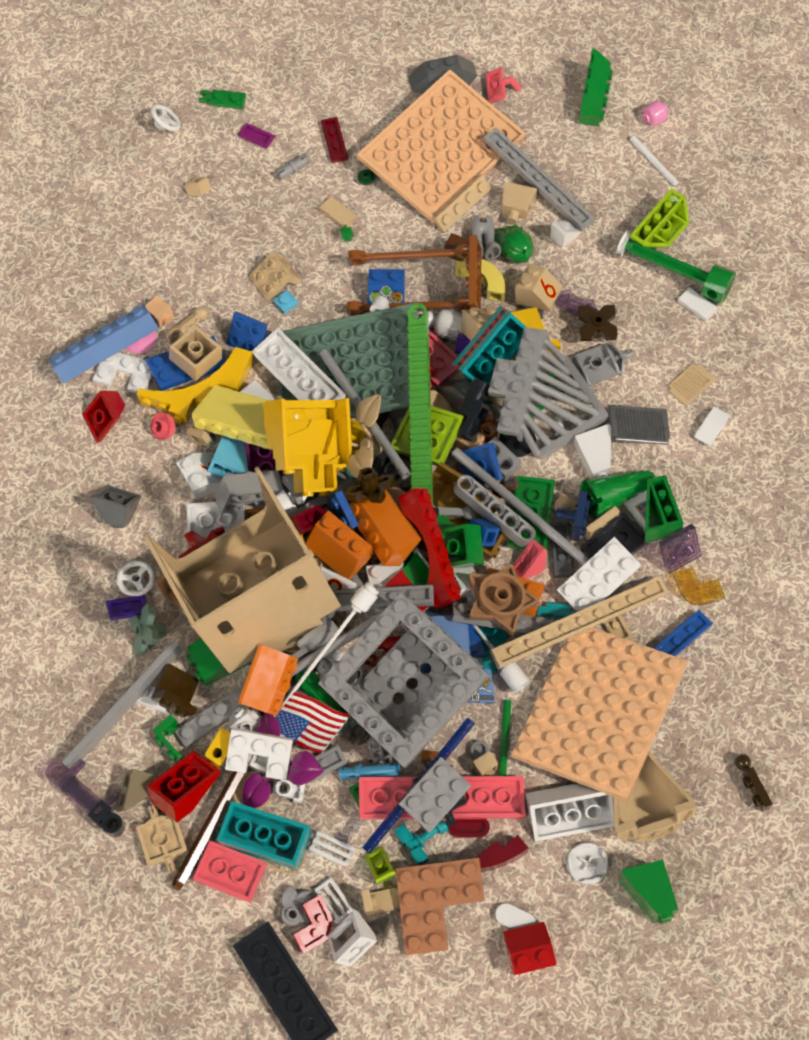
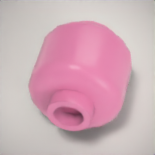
(655, 113)

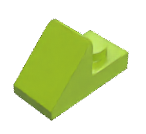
(380, 865)

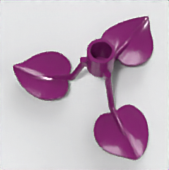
(301, 769)

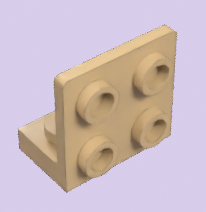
(274, 275)

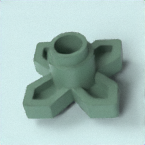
(146, 629)

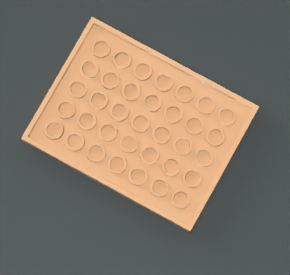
(438, 144)
(600, 711)

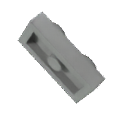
(330, 761)

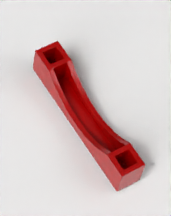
(418, 508)

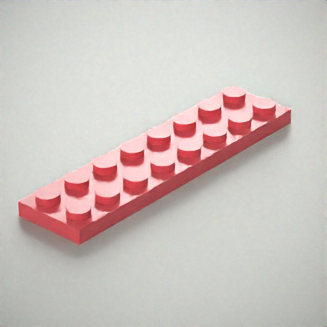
(486, 798)

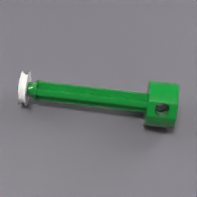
(715, 283)

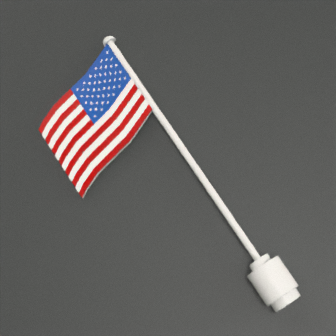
(308, 719)

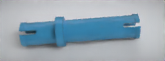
(373, 770)

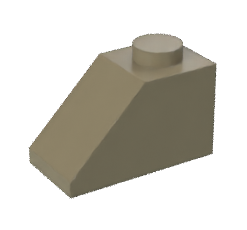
(133, 789)

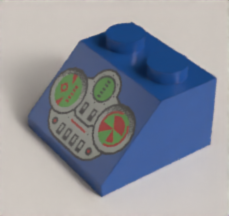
(386, 283)

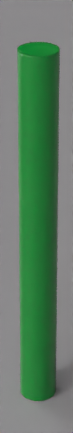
(504, 738)

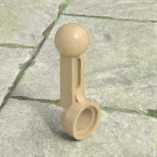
(200, 314)

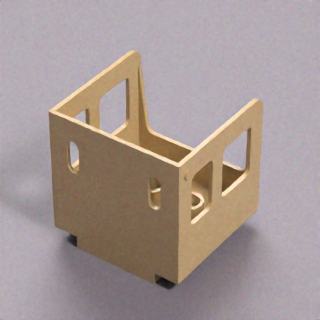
(250, 585)

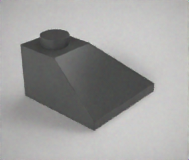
(116, 505)

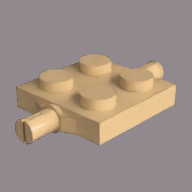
(161, 840)

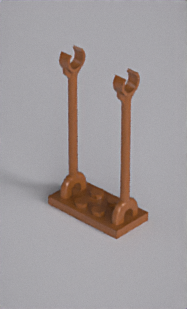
(471, 252)

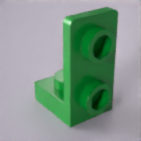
(167, 728)

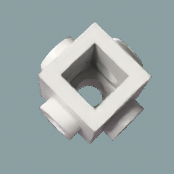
(244, 718)

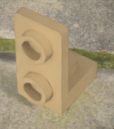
(199, 436)
(380, 901)

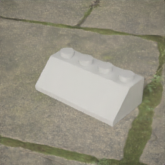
(568, 811)

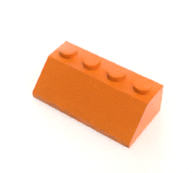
(385, 529)

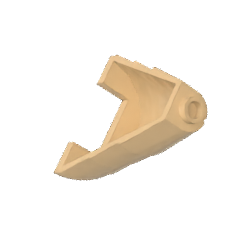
(654, 806)

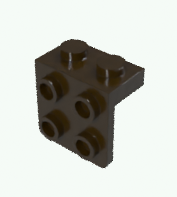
(176, 691)

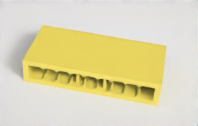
(232, 415)

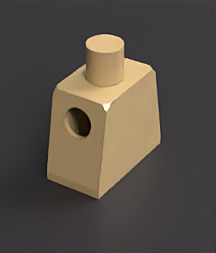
(517, 201)

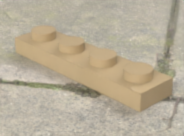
(461, 203)

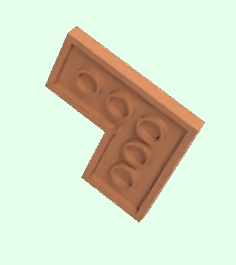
(423, 894)

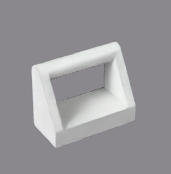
(356, 945)

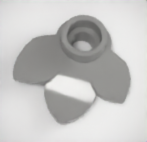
(292, 902)

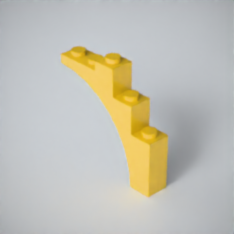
(182, 402)

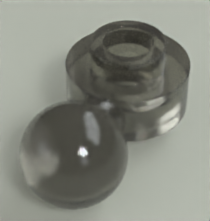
(358, 735)

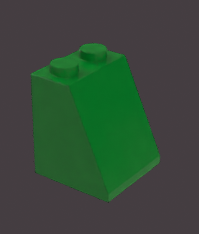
(207, 663)
(651, 890)

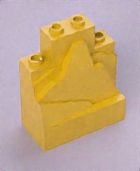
(309, 441)

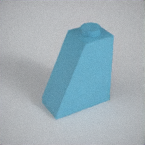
(229, 458)

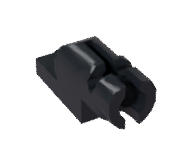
(474, 408)

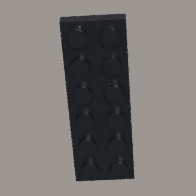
(284, 986)

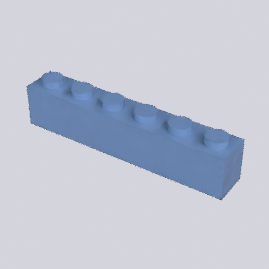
(103, 343)

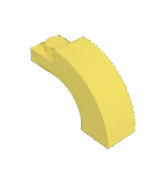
(490, 278)

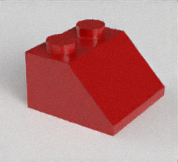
(529, 948)

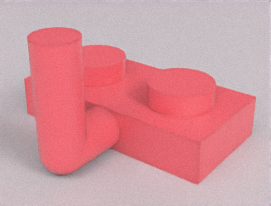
(496, 85)

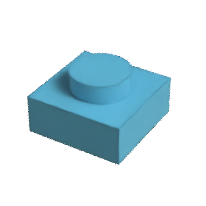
(285, 302)

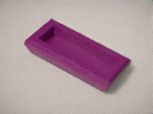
(256, 135)

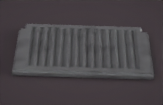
(639, 424)

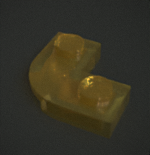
(697, 593)

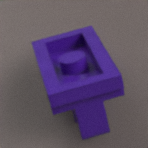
(125, 607)

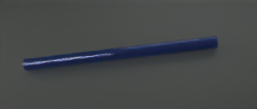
(397, 811)

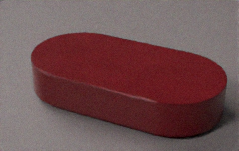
(470, 828)

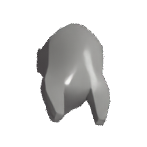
(317, 637)

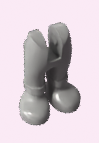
(486, 229)

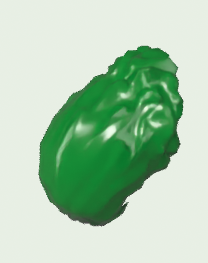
(513, 242)

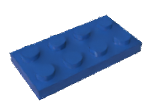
(169, 374)

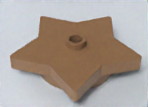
(500, 598)

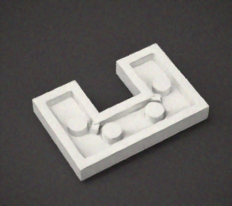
(124, 364)
(249, 742)

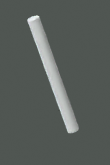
(657, 164)

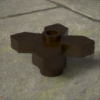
(597, 324)
(370, 486)

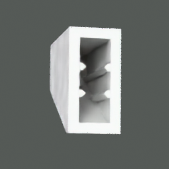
(595, 450)

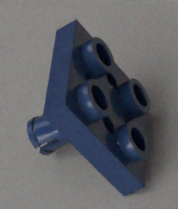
(577, 516)

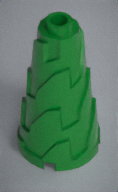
(614, 490)

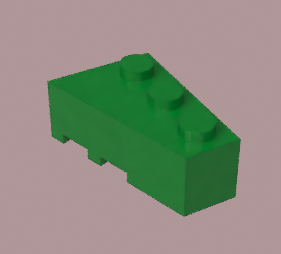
(661, 510)

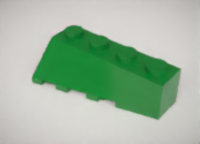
(595, 90)

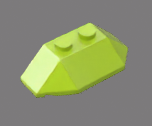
(664, 222)

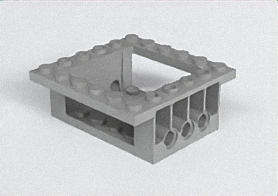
(439, 695)

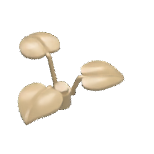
(366, 414)

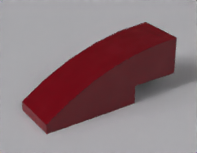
(498, 856)

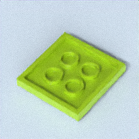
(444, 431)

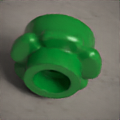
(347, 233)

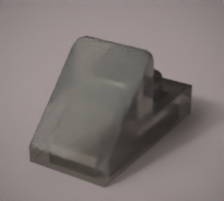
(382, 927)

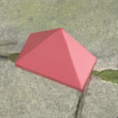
(531, 561)

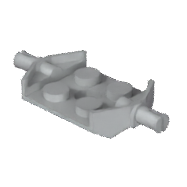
(610, 358)

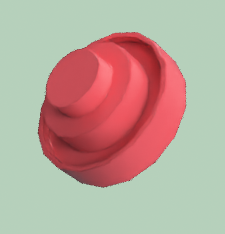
(162, 426)

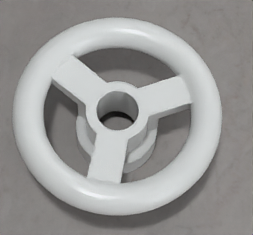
(162, 122)
(138, 585)

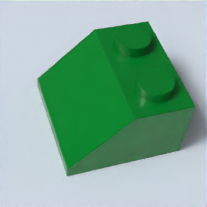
(464, 545)

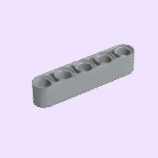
(490, 501)

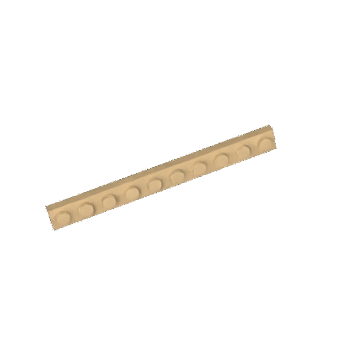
(578, 622)

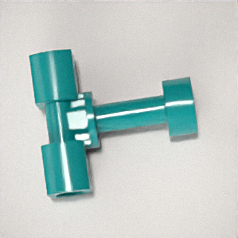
(416, 843)

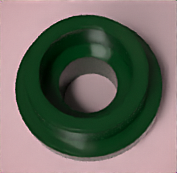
(366, 180)

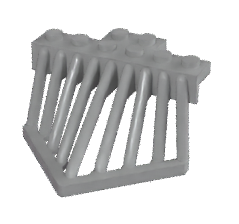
(521, 386)

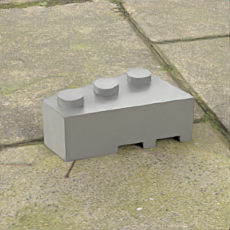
(244, 489)

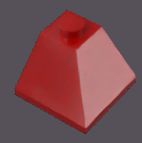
(103, 413)

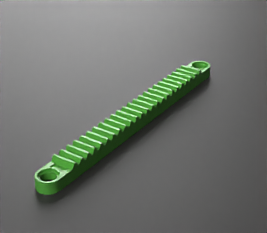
(420, 400)

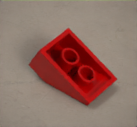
(183, 786)

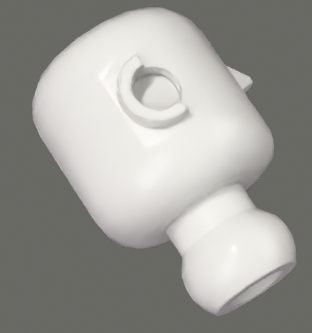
(446, 323)

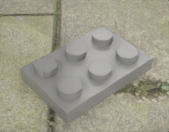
(434, 794)

